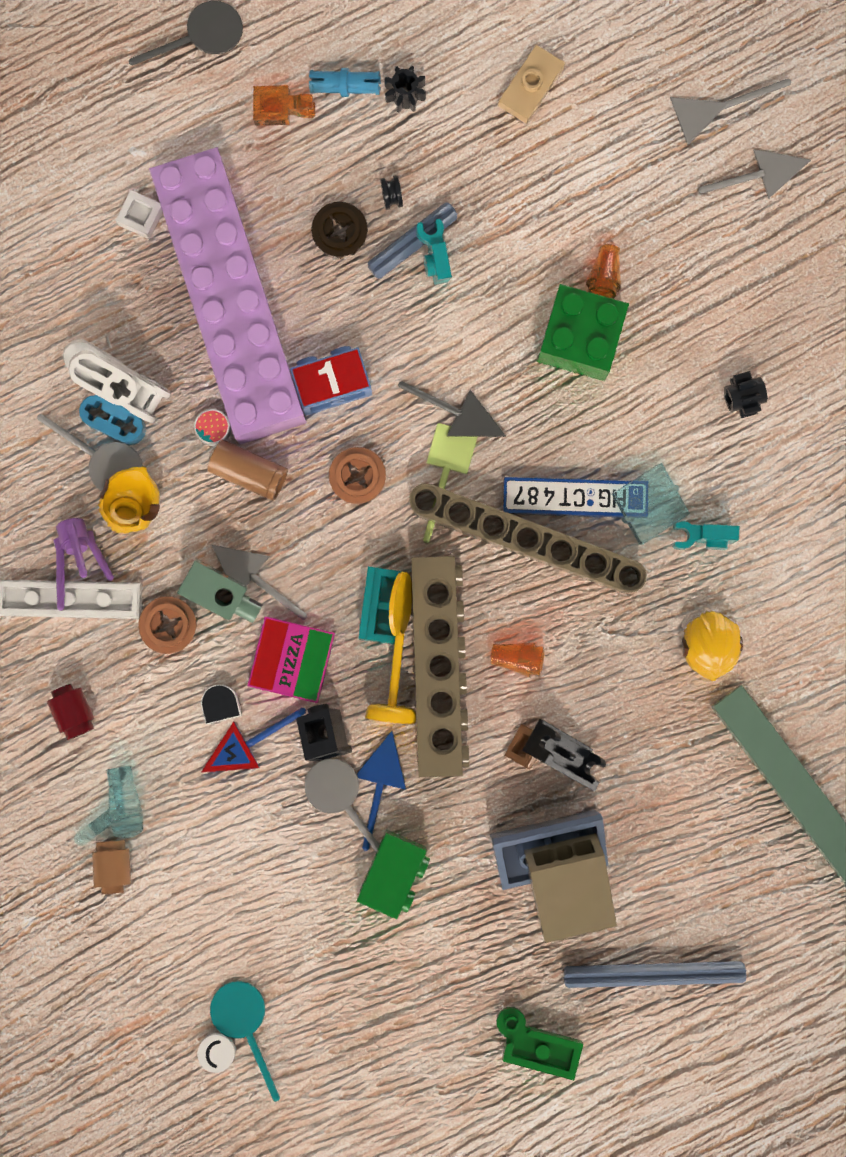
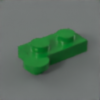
(537, 1047)

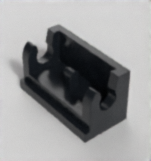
(563, 753)

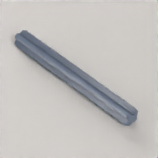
(654, 974)

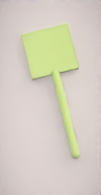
(450, 454)

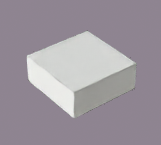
(139, 214)

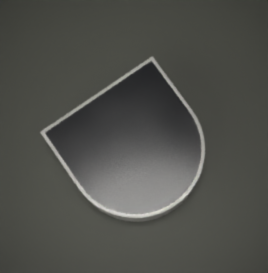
(220, 704)

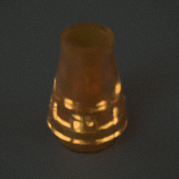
(605, 273)
(519, 657)

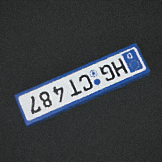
(561, 497)

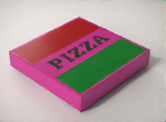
(291, 659)

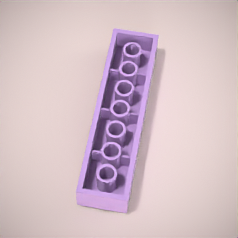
(227, 296)

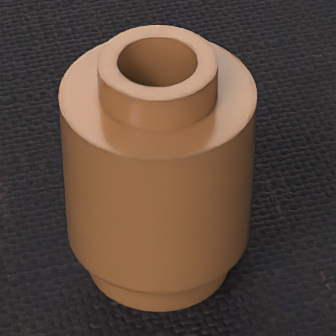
(111, 866)

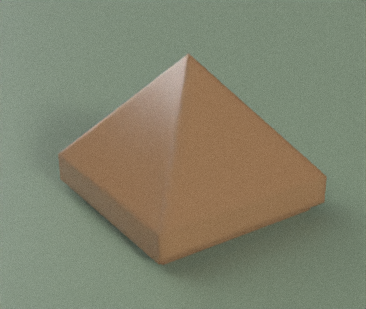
(515, 749)

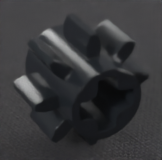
(413, 85)
(745, 394)

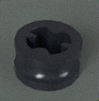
(391, 192)

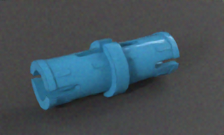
(345, 82)

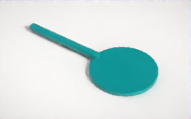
(238, 1013)

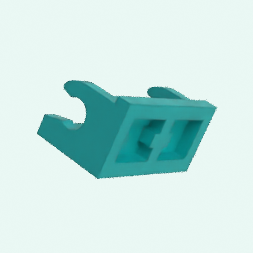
(375, 610)

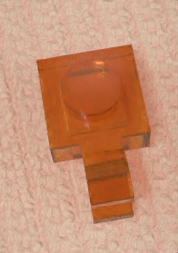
(274, 105)

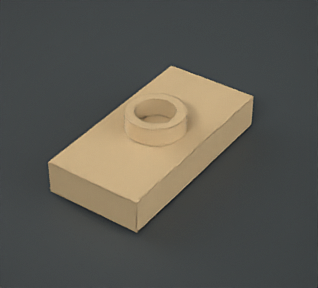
(531, 84)

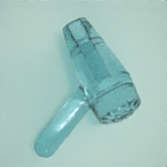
(124, 809)

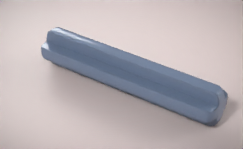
(409, 243)

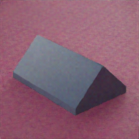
(511, 843)

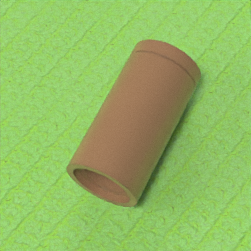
(247, 470)

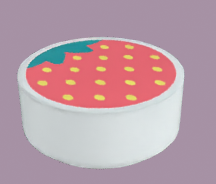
(212, 427)

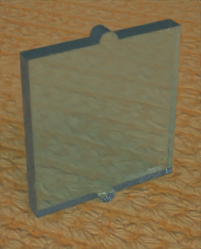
(650, 504)

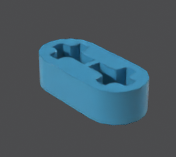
(108, 427)

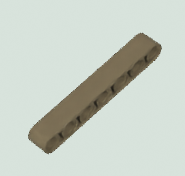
(545, 539)

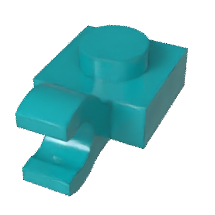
(437, 260)
(715, 536)

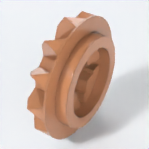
(360, 459)
(151, 620)

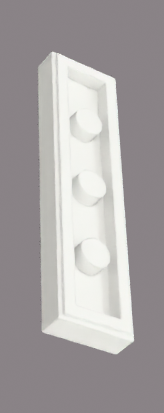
(81, 599)

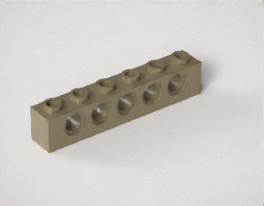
(425, 574)

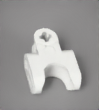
(113, 380)

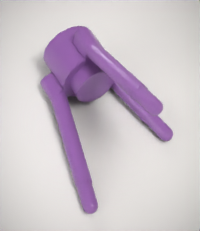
(74, 539)

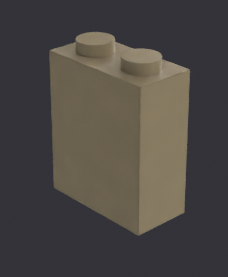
(570, 888)

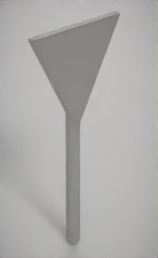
(698, 114)

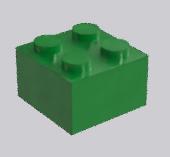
(583, 332)

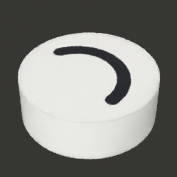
(216, 1052)

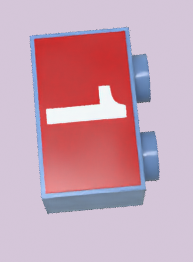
(331, 380)

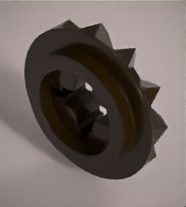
(343, 214)

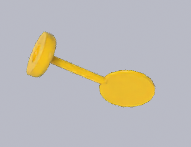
(399, 615)

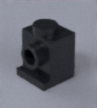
(311, 731)

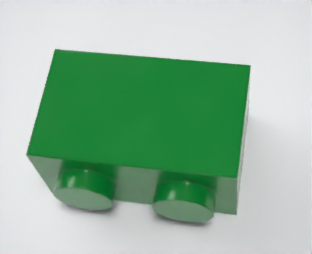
(392, 875)

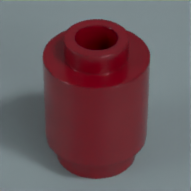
(71, 711)

